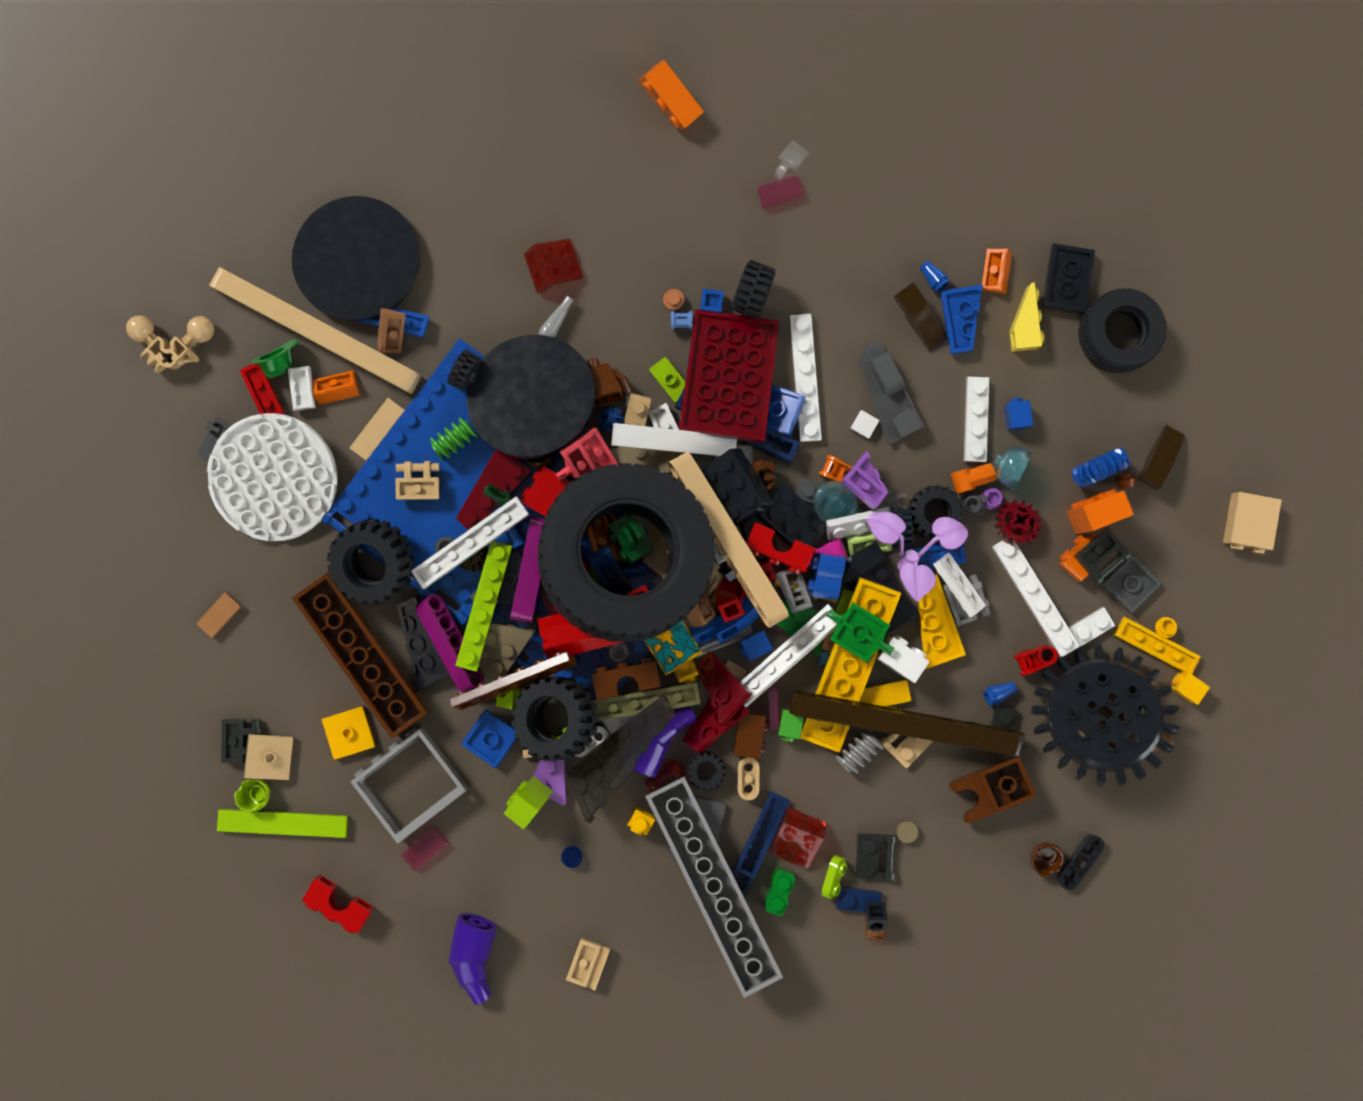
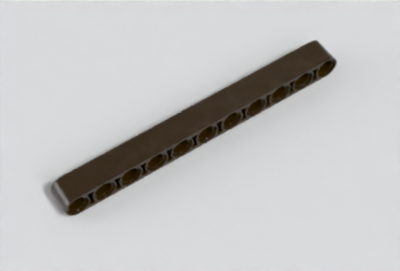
(906, 723)

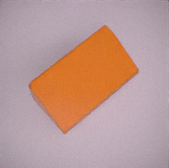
(996, 270)
(335, 387)

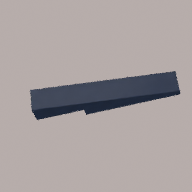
(775, 444)
(759, 841)

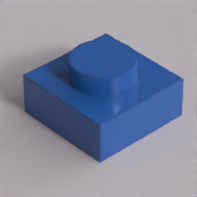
(712, 300)

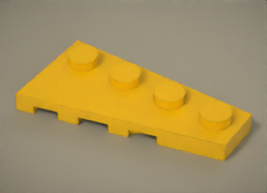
(937, 628)

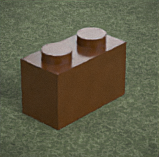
(750, 735)

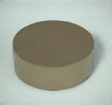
(907, 831)

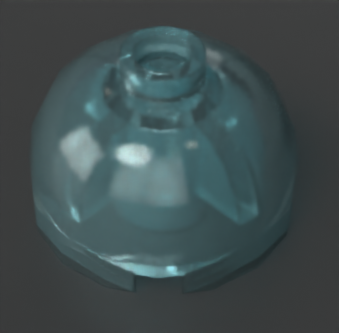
(1011, 466)
(834, 501)

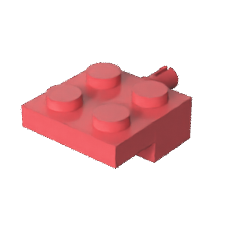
(585, 455)

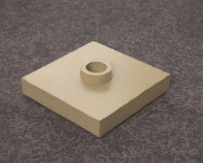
(268, 757)

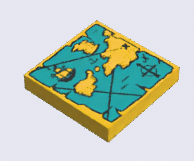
(673, 647)

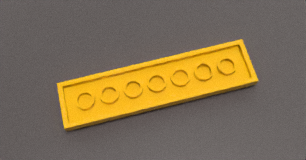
(845, 672)

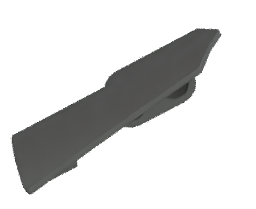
(888, 393)

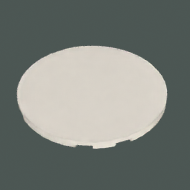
(272, 477)

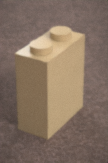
(1252, 522)

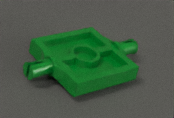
(860, 632)

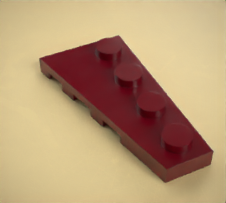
(502, 472)

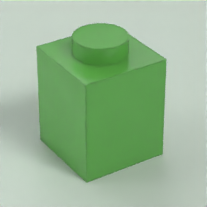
(789, 726)

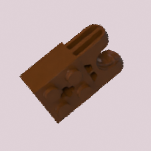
(990, 794)

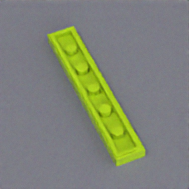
(282, 823)

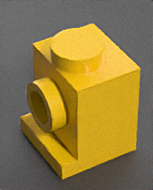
(641, 821)

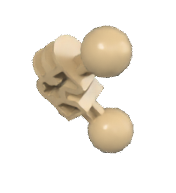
(141, 329)

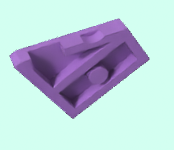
(865, 482)
(553, 776)

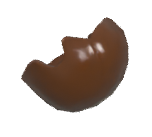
(1046, 859)

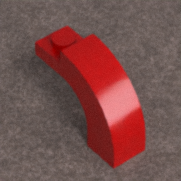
(730, 593)

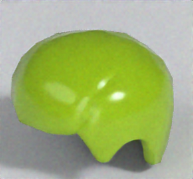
(252, 795)

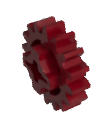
(1019, 532)

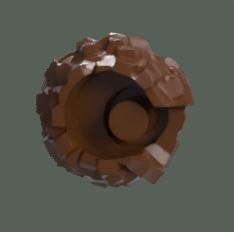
(766, 473)

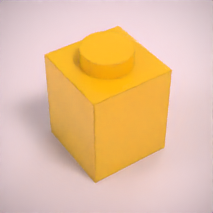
(1189, 687)

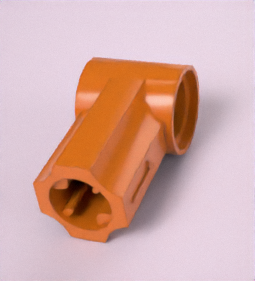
(968, 479)

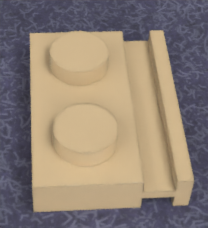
(588, 964)

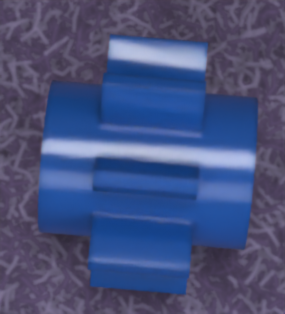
(608, 417)

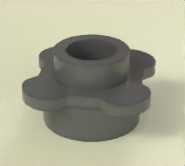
(969, 503)

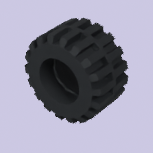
(753, 289)
(941, 494)

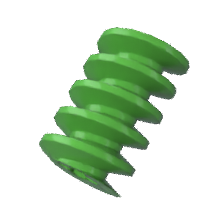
(453, 438)

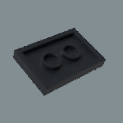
(1068, 278)
(792, 518)

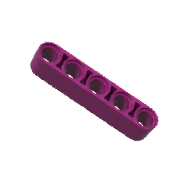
(529, 575)
(446, 640)

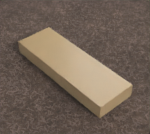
(377, 429)

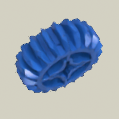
(1100, 467)

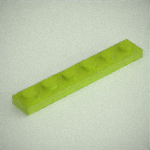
(484, 606)

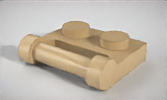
(907, 750)

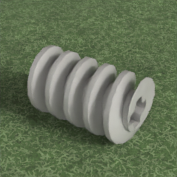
(859, 752)

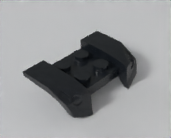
(871, 565)

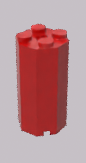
(562, 636)

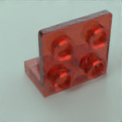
(552, 264)

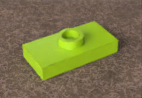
(668, 378)

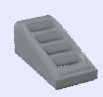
(785, 586)

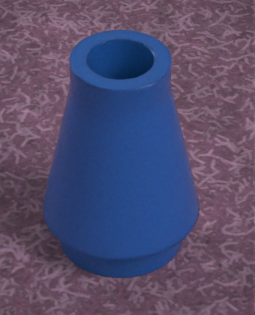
(935, 277)
(999, 693)

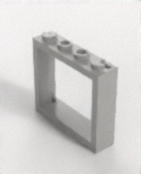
(379, 761)

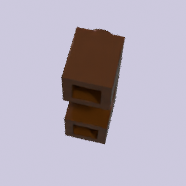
(606, 679)

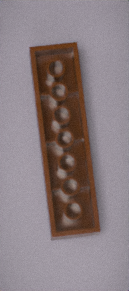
(361, 655)

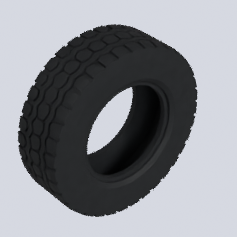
(653, 497)

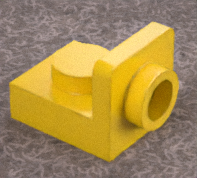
(686, 672)

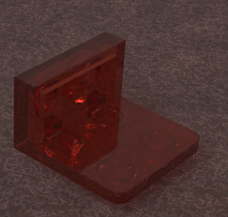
(798, 838)

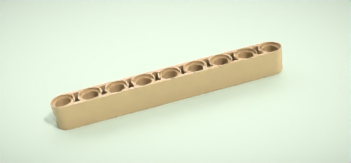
(731, 542)

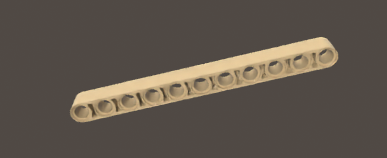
(315, 330)

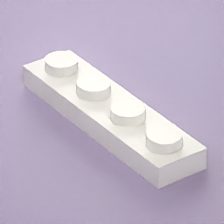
(976, 419)

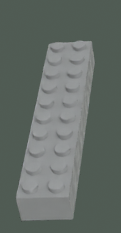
(714, 887)

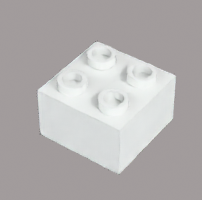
(903, 660)

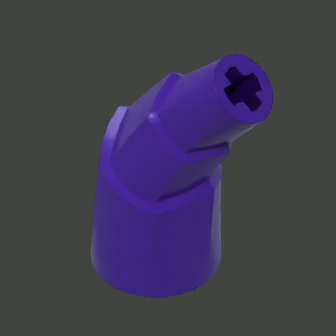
(650, 762)
(469, 952)

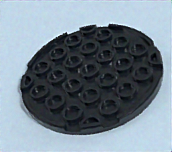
(355, 258)
(531, 396)

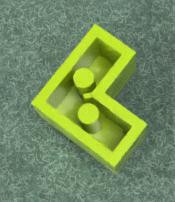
(527, 801)

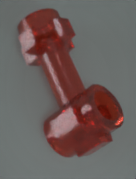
(672, 769)

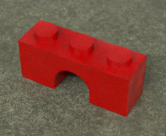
(797, 557)
(321, 898)

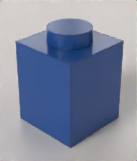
(1018, 414)
(755, 645)

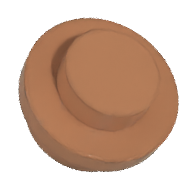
(673, 299)

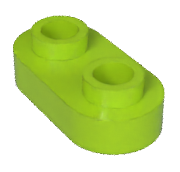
(836, 869)

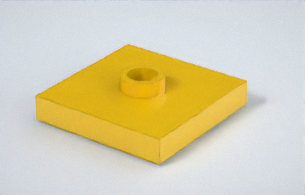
(348, 732)

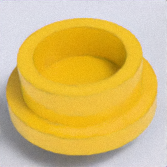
(1166, 627)

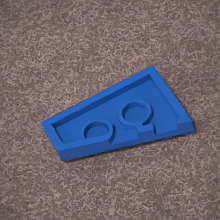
(960, 316)

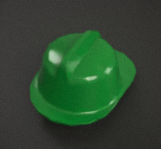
(277, 361)

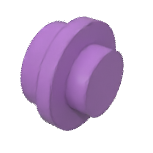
(994, 498)

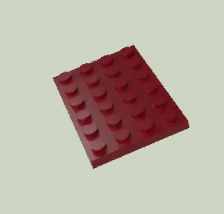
(729, 376)

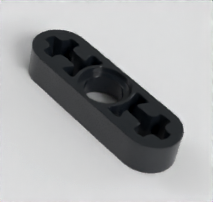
(1089, 862)

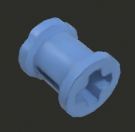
(681, 320)

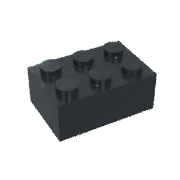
(737, 486)

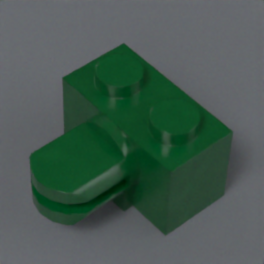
(630, 539)

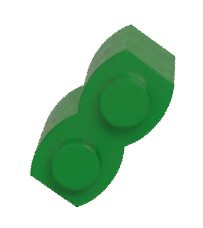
(777, 895)

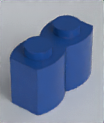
(826, 576)

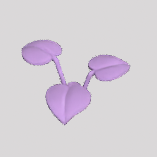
(916, 579)

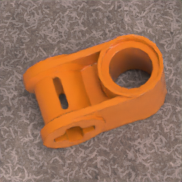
(838, 471)

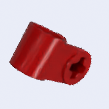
(1032, 661)

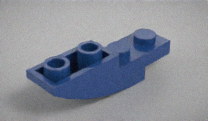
(725, 630)

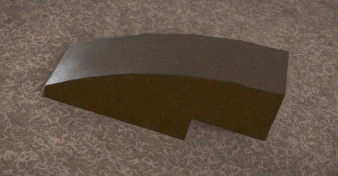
(920, 316)
(1161, 458)

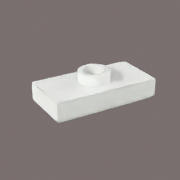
(301, 388)

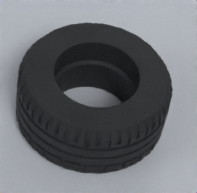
(1147, 318)

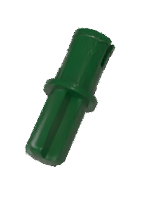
(497, 495)

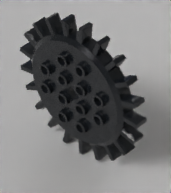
(1093, 749)

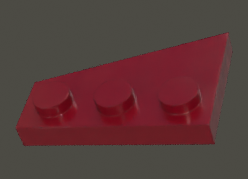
(723, 686)
(708, 729)

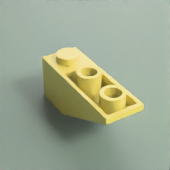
(1025, 329)

